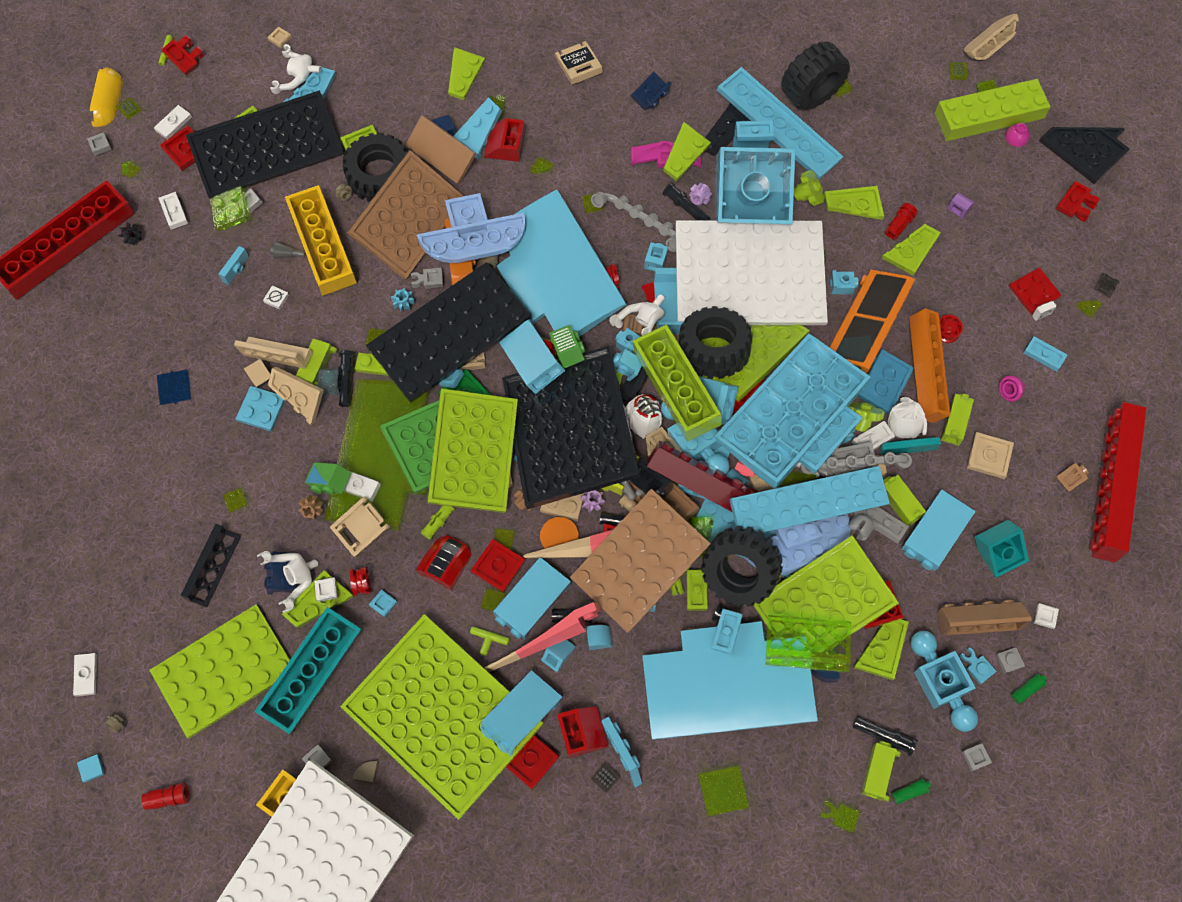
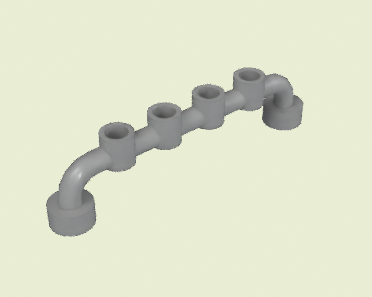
(600, 199)
(902, 461)

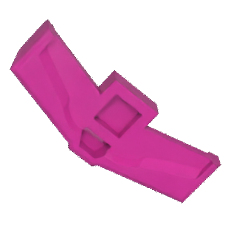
(656, 151)

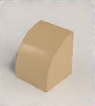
(257, 373)

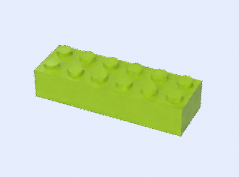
(992, 109)
(677, 383)

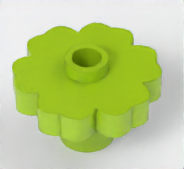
(809, 189)
(869, 414)

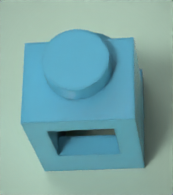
(656, 256)
(843, 282)
(622, 342)
(627, 364)

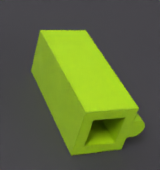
(321, 355)
(957, 421)
(903, 500)
(879, 771)

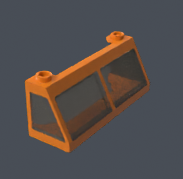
(871, 317)

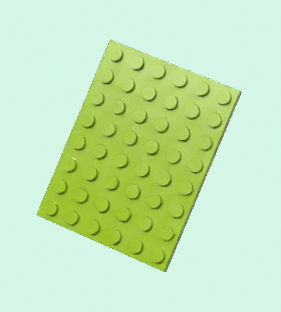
(428, 714)

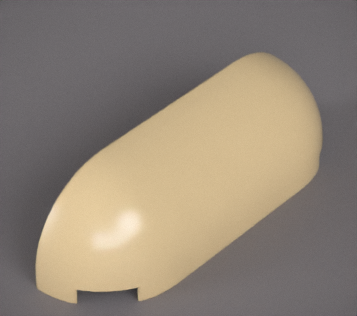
(992, 38)

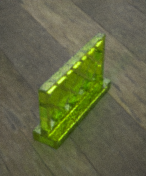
(808, 657)

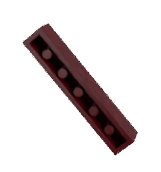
(696, 475)

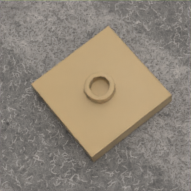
(990, 455)

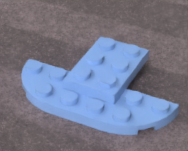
(472, 233)
(808, 541)

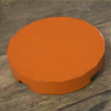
(557, 532)

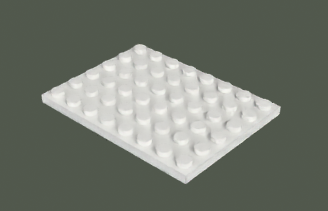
(755, 269)
(320, 847)

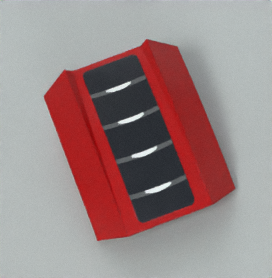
(445, 561)

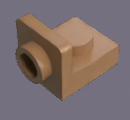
(1073, 476)

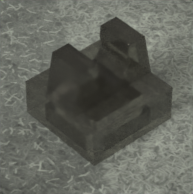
(1106, 285)

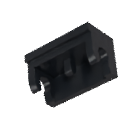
(652, 480)

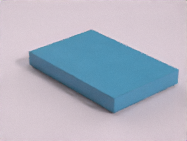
(886, 381)

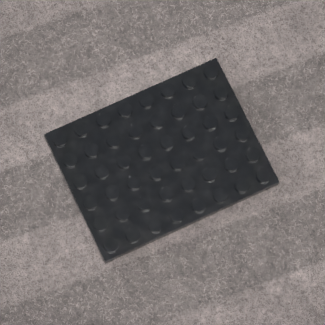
(572, 432)

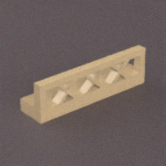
(275, 352)

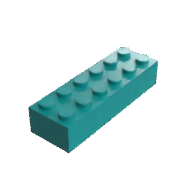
(308, 671)

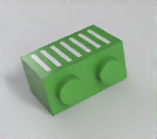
(567, 346)

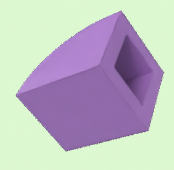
(961, 205)

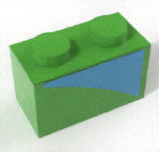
(327, 478)

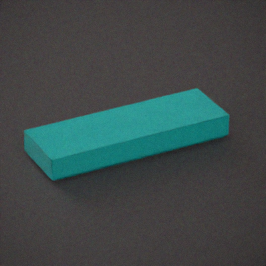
(910, 446)

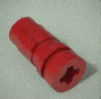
(903, 217)
(160, 798)

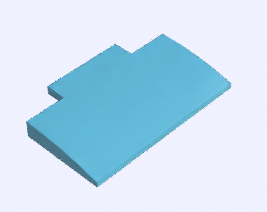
(558, 270)
(796, 413)
(722, 692)

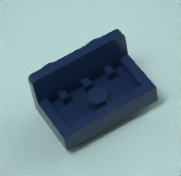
(649, 91)
(275, 579)

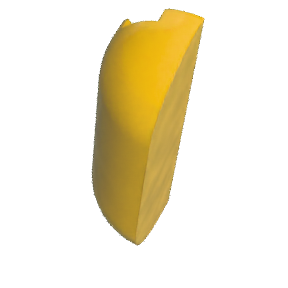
(106, 96)

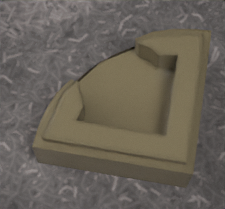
(366, 772)

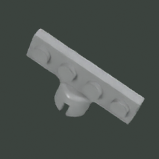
(878, 520)

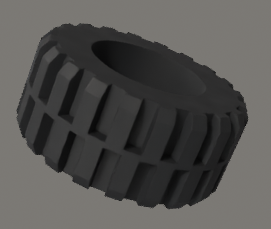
(815, 75)
(368, 150)
(721, 324)
(732, 586)

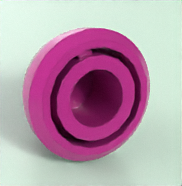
(1017, 135)
(1011, 388)

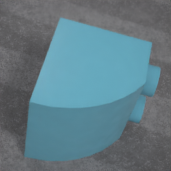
(754, 185)

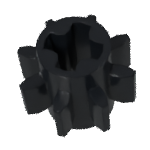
(124, 233)

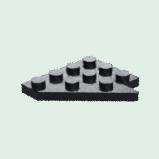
(1087, 149)

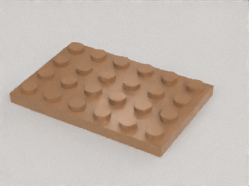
(403, 207)
(640, 560)

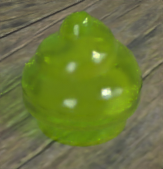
(129, 169)

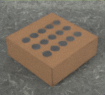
(632, 324)

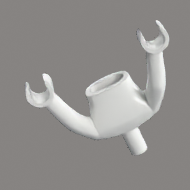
(298, 66)
(648, 314)
(296, 572)

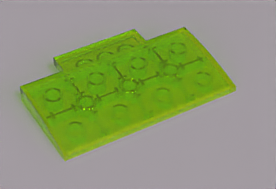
(369, 454)

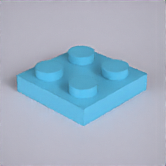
(260, 408)

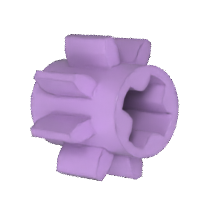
(700, 194)
(594, 504)

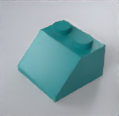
(1002, 548)

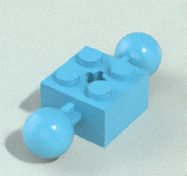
(698, 447)
(939, 693)

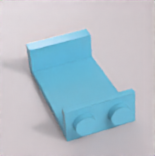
(753, 134)
(666, 285)
(531, 357)
(722, 395)
(938, 531)
(531, 598)
(519, 712)

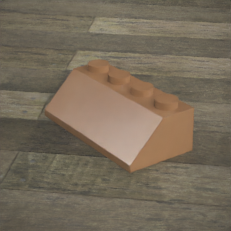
(982, 618)

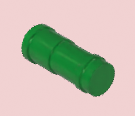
(1030, 688)
(912, 791)

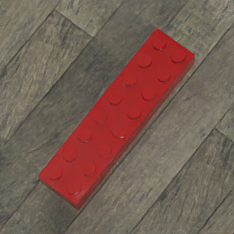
(62, 239)
(1118, 482)

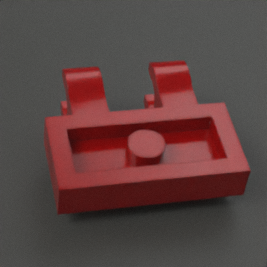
(177, 54)
(1073, 200)

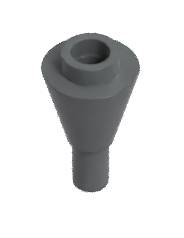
(281, 250)

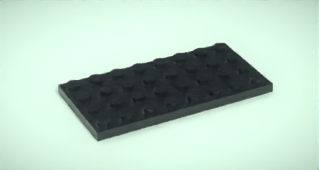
(264, 144)
(448, 332)

